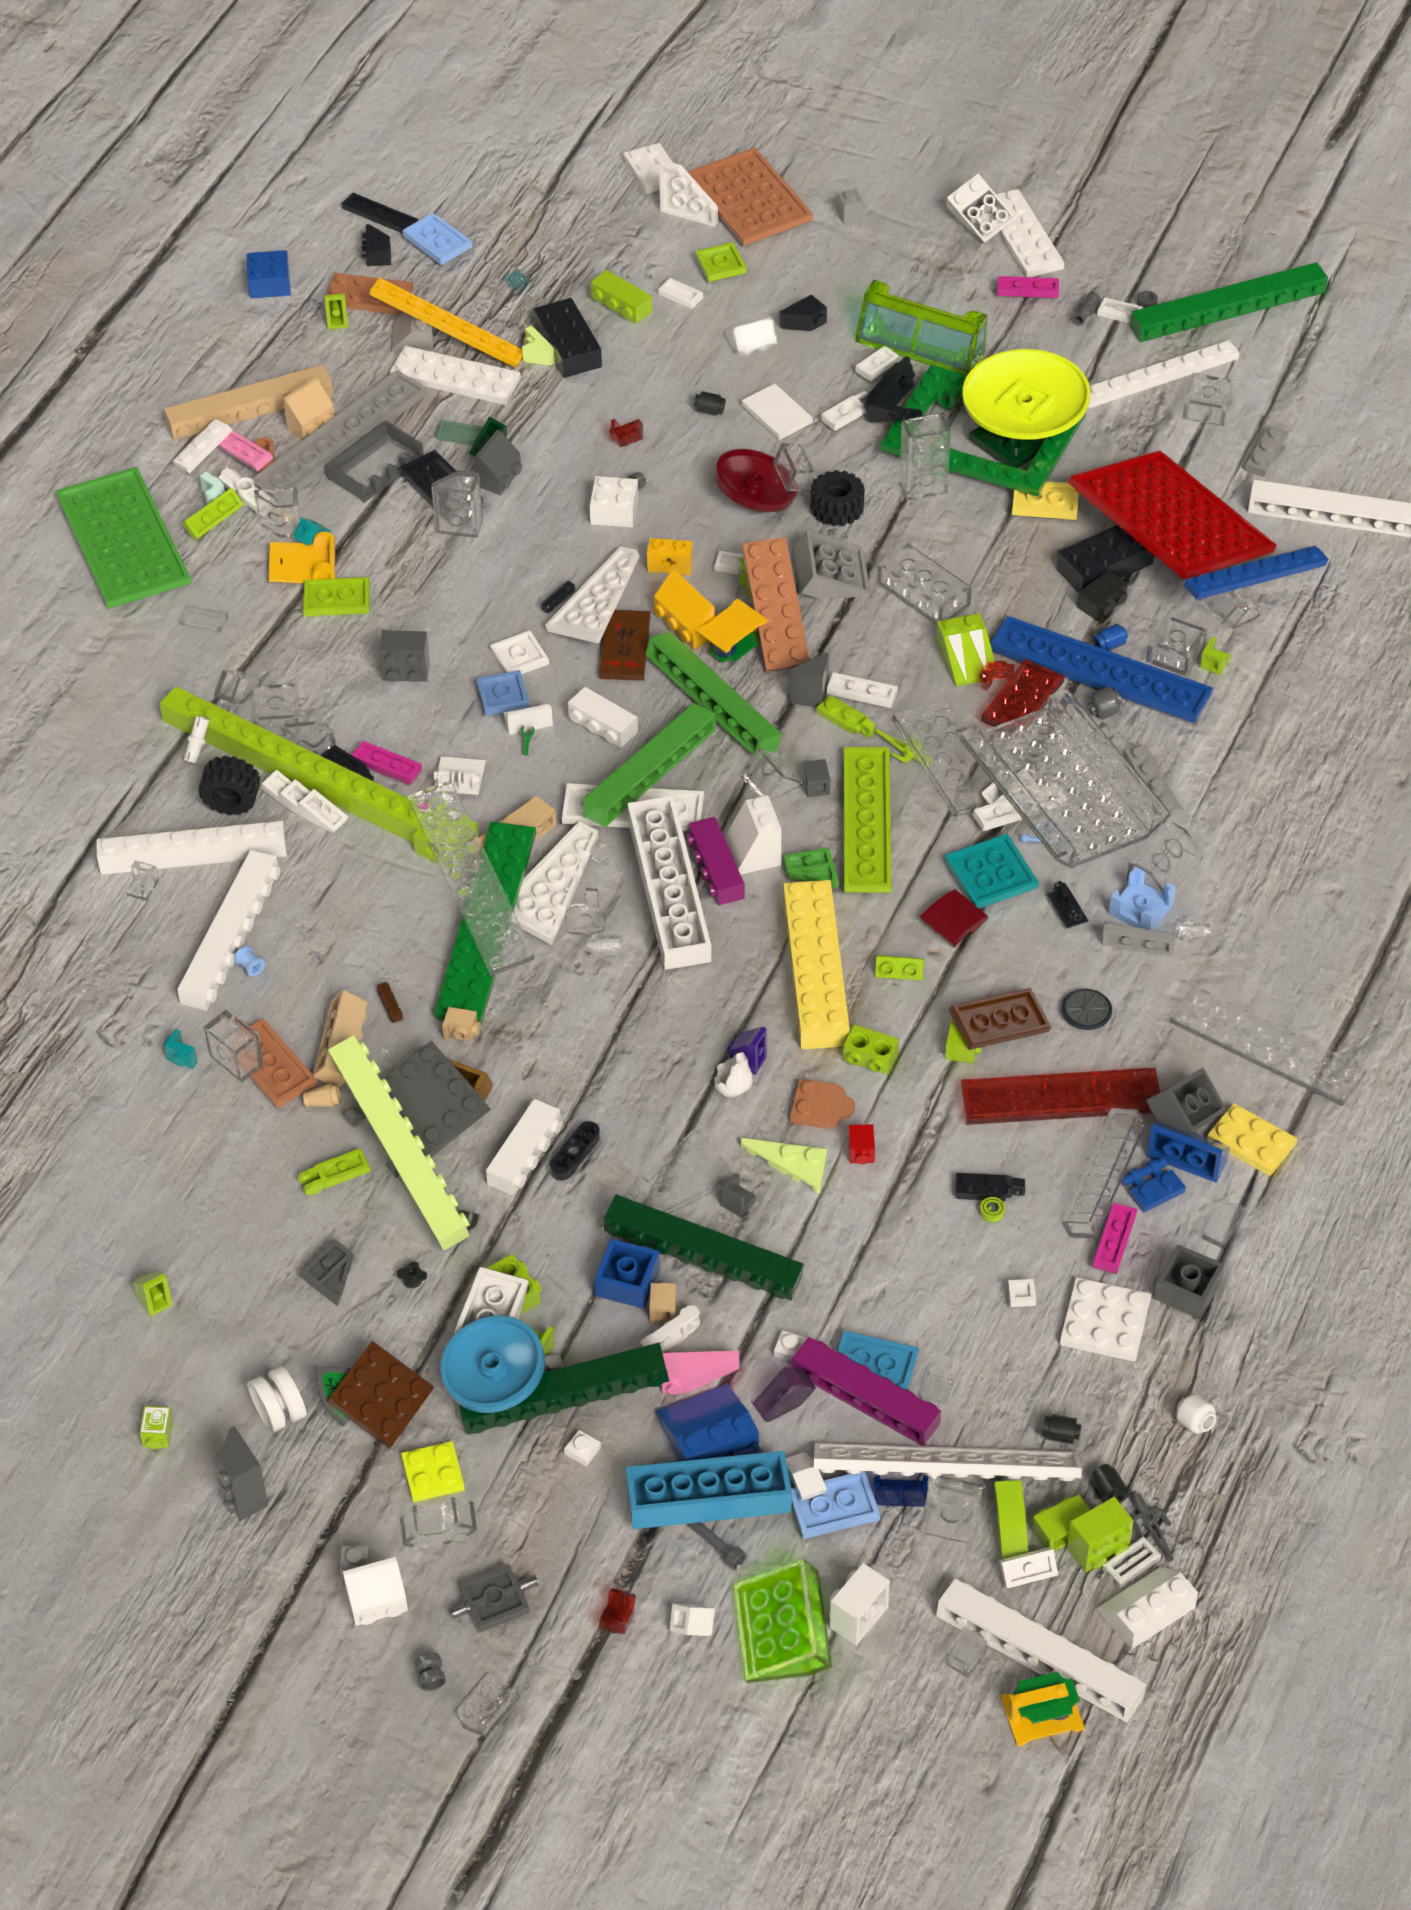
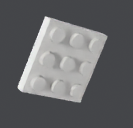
(1105, 1319)

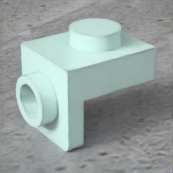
(211, 487)

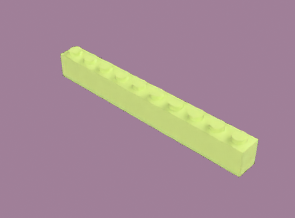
(399, 1143)

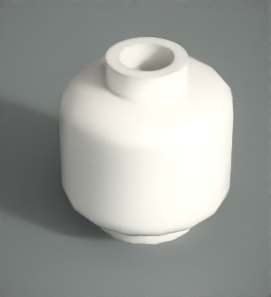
(1196, 1414)

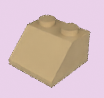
(307, 409)

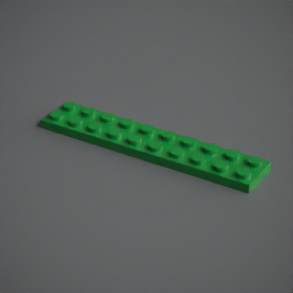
(467, 980)

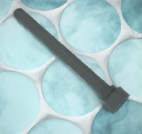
(732, 1555)

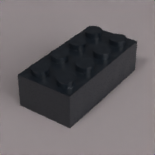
(569, 334)
(1105, 551)

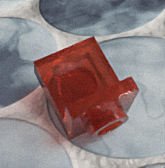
(626, 433)
(995, 670)
(618, 1611)

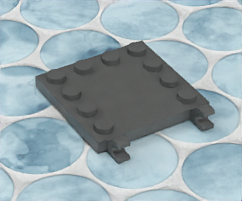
(433, 1099)

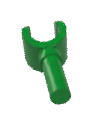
(526, 740)

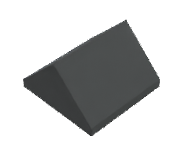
(809, 681)

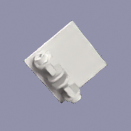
(463, 772)

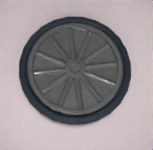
(1086, 1009)

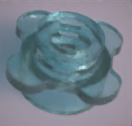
(516, 279)

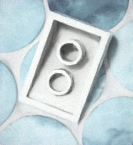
(493, 1295)

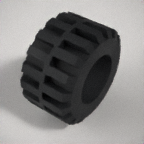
(837, 498)
(229, 785)

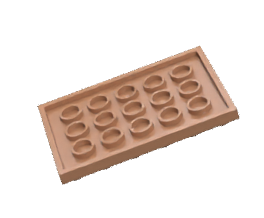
(751, 196)

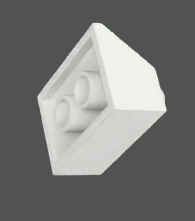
(1149, 1605)

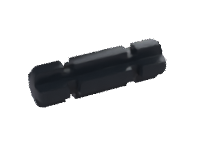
(558, 597)

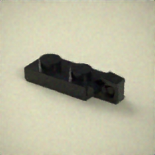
(348, 761)
(982, 1186)

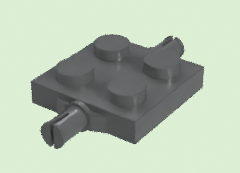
(494, 1597)

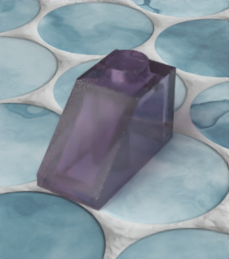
(784, 1393)

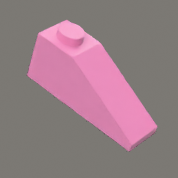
(695, 1369)

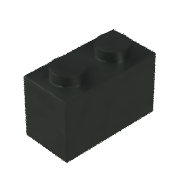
(1102, 595)

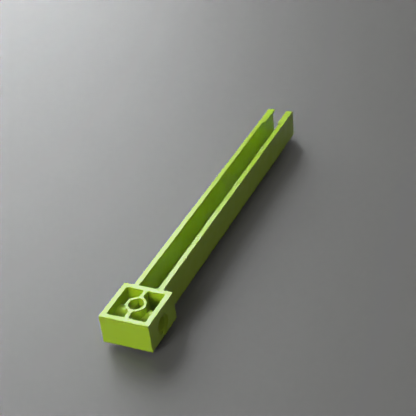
(313, 771)

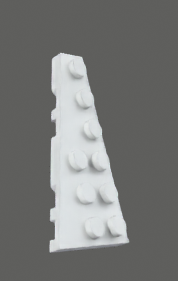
(592, 606)
(553, 882)

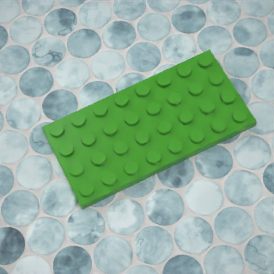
(123, 537)

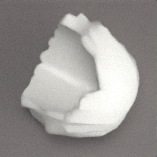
(734, 1076)

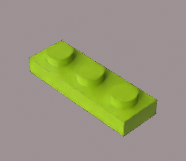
(213, 514)

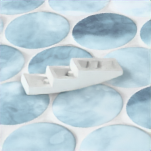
(304, 803)

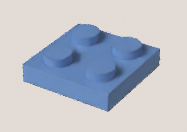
(502, 692)

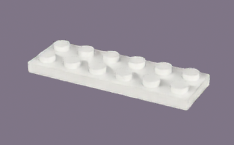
(1028, 239)
(457, 375)
(687, 802)

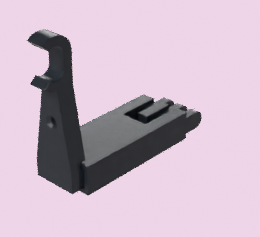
(889, 391)

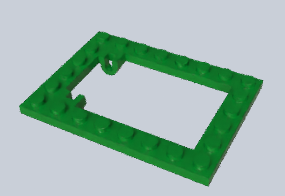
(941, 382)

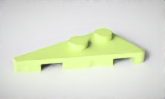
(798, 1161)

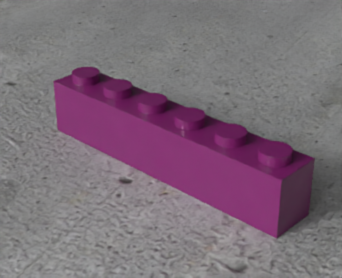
(867, 1391)

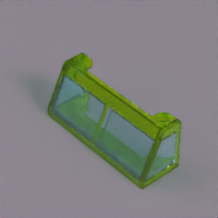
(921, 330)

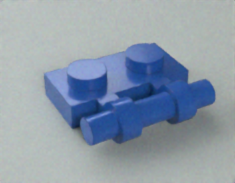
(1155, 1191)

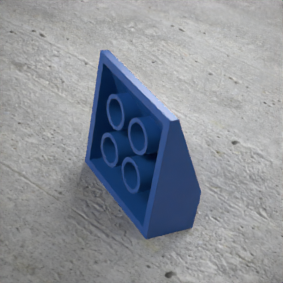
(708, 1425)

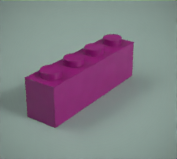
(716, 861)

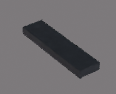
(378, 212)

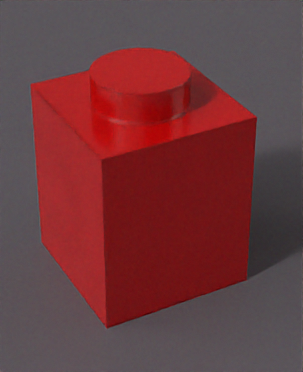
(861, 1143)

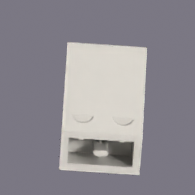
(979, 209)

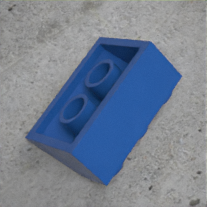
(1188, 1151)

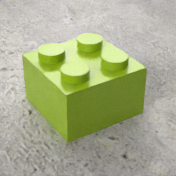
(1100, 1534)

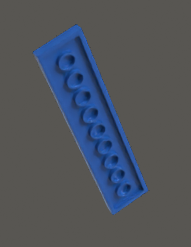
(1102, 668)

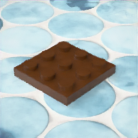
(380, 1394)

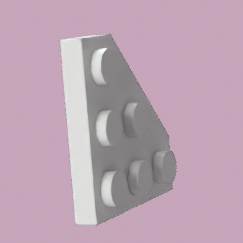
(683, 196)

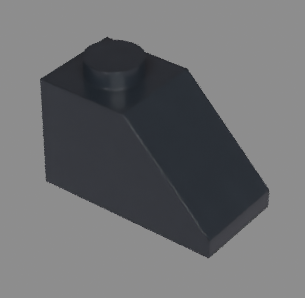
(803, 315)

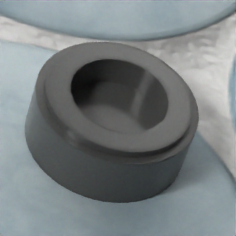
(1147, 299)

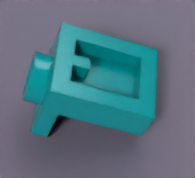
(307, 530)

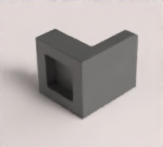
(817, 778)
(736, 1197)

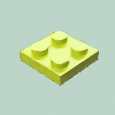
(432, 1471)

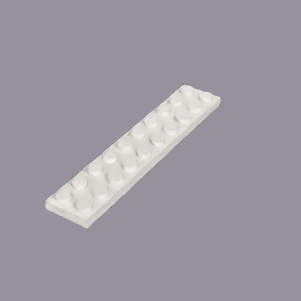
(948, 1460)

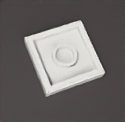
(519, 653)

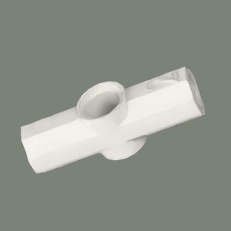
(241, 485)

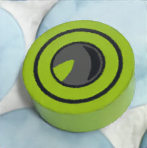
(992, 1209)

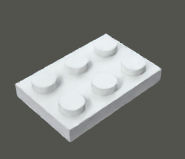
(645, 165)

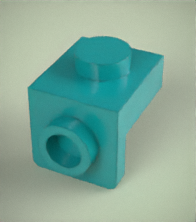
(178, 1052)

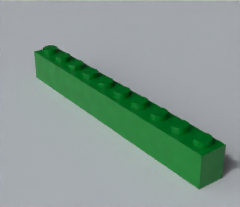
(1228, 302)

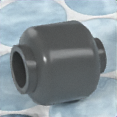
(1105, 702)

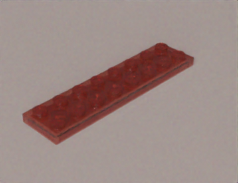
(1057, 1095)

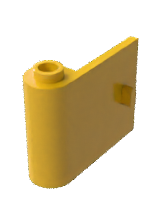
(303, 561)

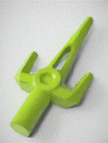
(903, 747)

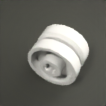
(276, 1399)

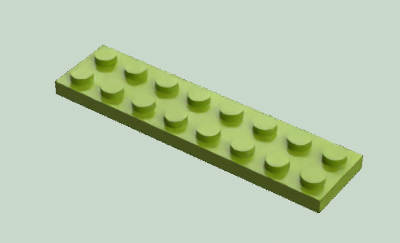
(867, 820)

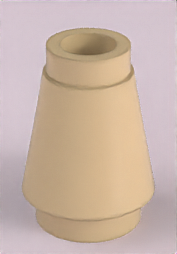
(323, 1096)

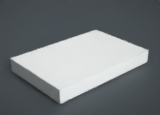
(777, 411)

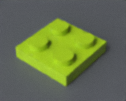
(720, 262)

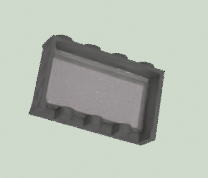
(374, 461)

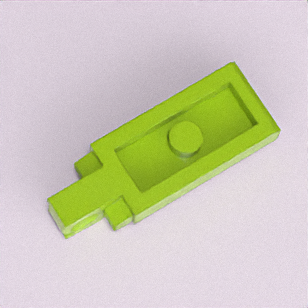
(845, 717)

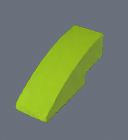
(1011, 1518)

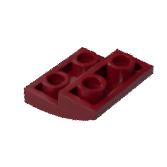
(953, 917)

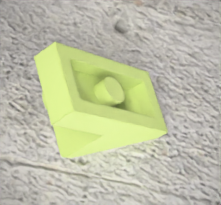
(537, 348)

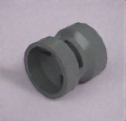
(430, 1672)

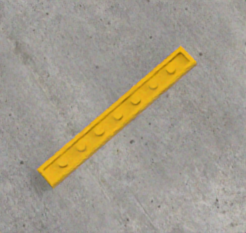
(447, 322)

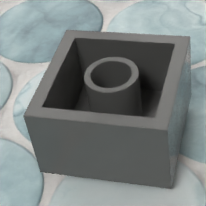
(404, 656)
(1189, 1281)

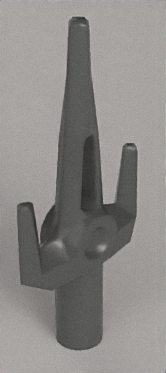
(1148, 1518)

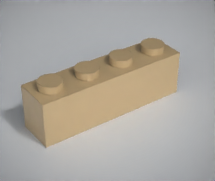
(533, 814)
(343, 1021)

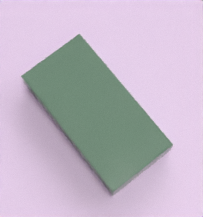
(458, 432)

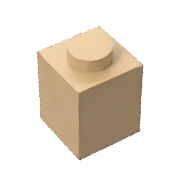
(663, 1302)

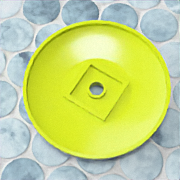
(1002, 383)

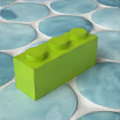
(621, 296)

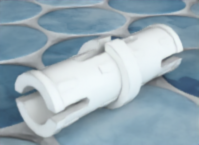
(196, 739)

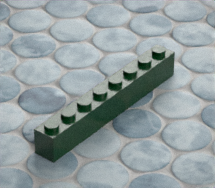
(703, 1247)
(578, 1386)

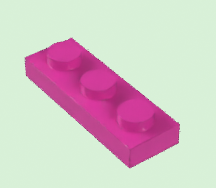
(1028, 287)
(388, 762)
(1115, 1238)

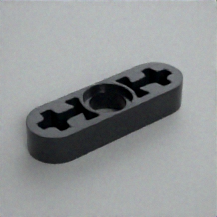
(575, 1140)

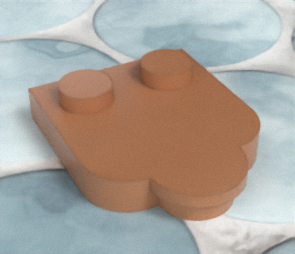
(820, 1104)

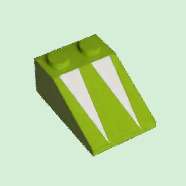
(964, 647)

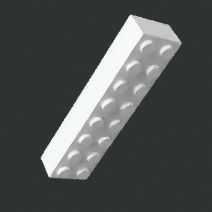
(669, 883)

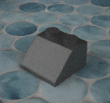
(498, 463)

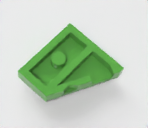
(811, 866)

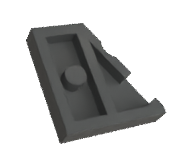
(329, 1271)

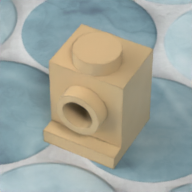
(460, 1024)

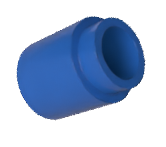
(1111, 637)

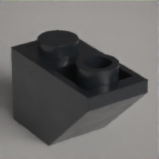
(377, 247)

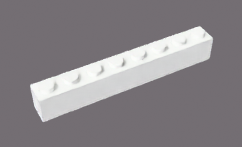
(1330, 508)
(191, 846)
(228, 930)
(1041, 1649)

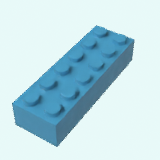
(708, 1489)

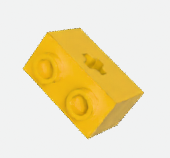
(669, 554)

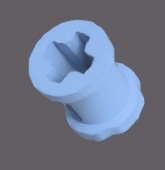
(253, 964)

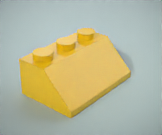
(683, 608)

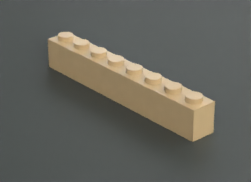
(241, 402)

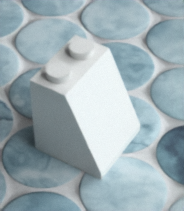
(755, 836)

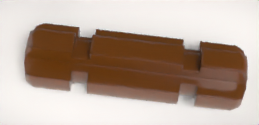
(389, 1002)

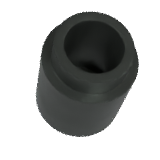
(709, 403)
(1061, 1428)
(1109, 1483)

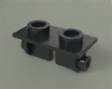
(1066, 905)

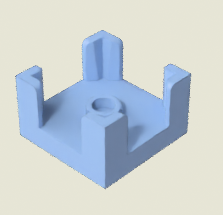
(1141, 904)

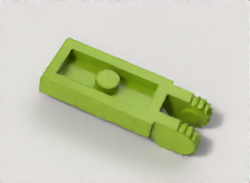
(334, 1171)

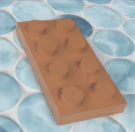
(357, 292)
(283, 1073)

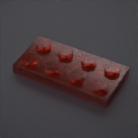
(1023, 693)

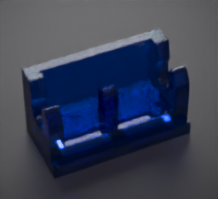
(900, 1492)

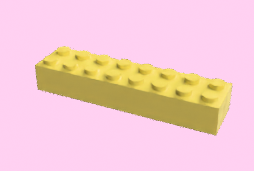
(816, 964)

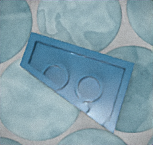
(881, 1356)

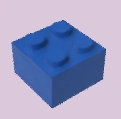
(268, 274)
(627, 1273)

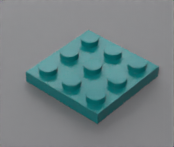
(991, 871)

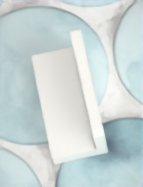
(535, 716)

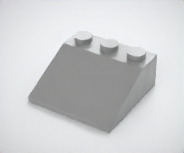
(830, 567)

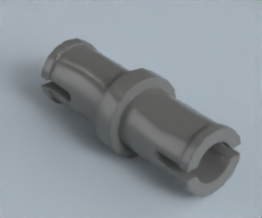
(1086, 308)

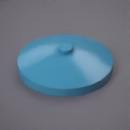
(492, 1364)

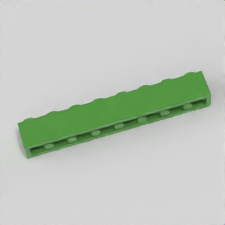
(712, 693)
(649, 764)

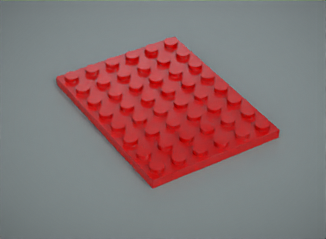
(1172, 514)

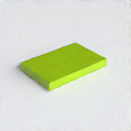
(336, 596)

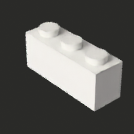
(602, 717)

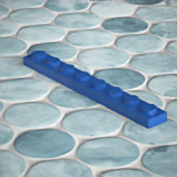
(1255, 572)

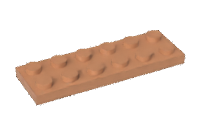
(775, 599)

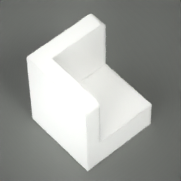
(692, 1619)

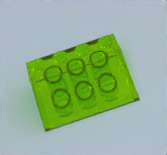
(782, 1623)

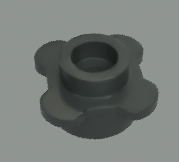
(415, 1280)

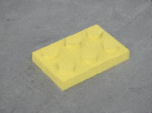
(1055, 501)
(1253, 1139)

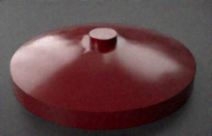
(752, 480)

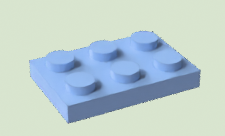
(437, 238)
(843, 1506)

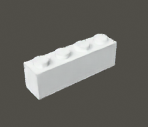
(523, 1147)

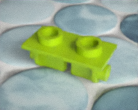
(899, 967)

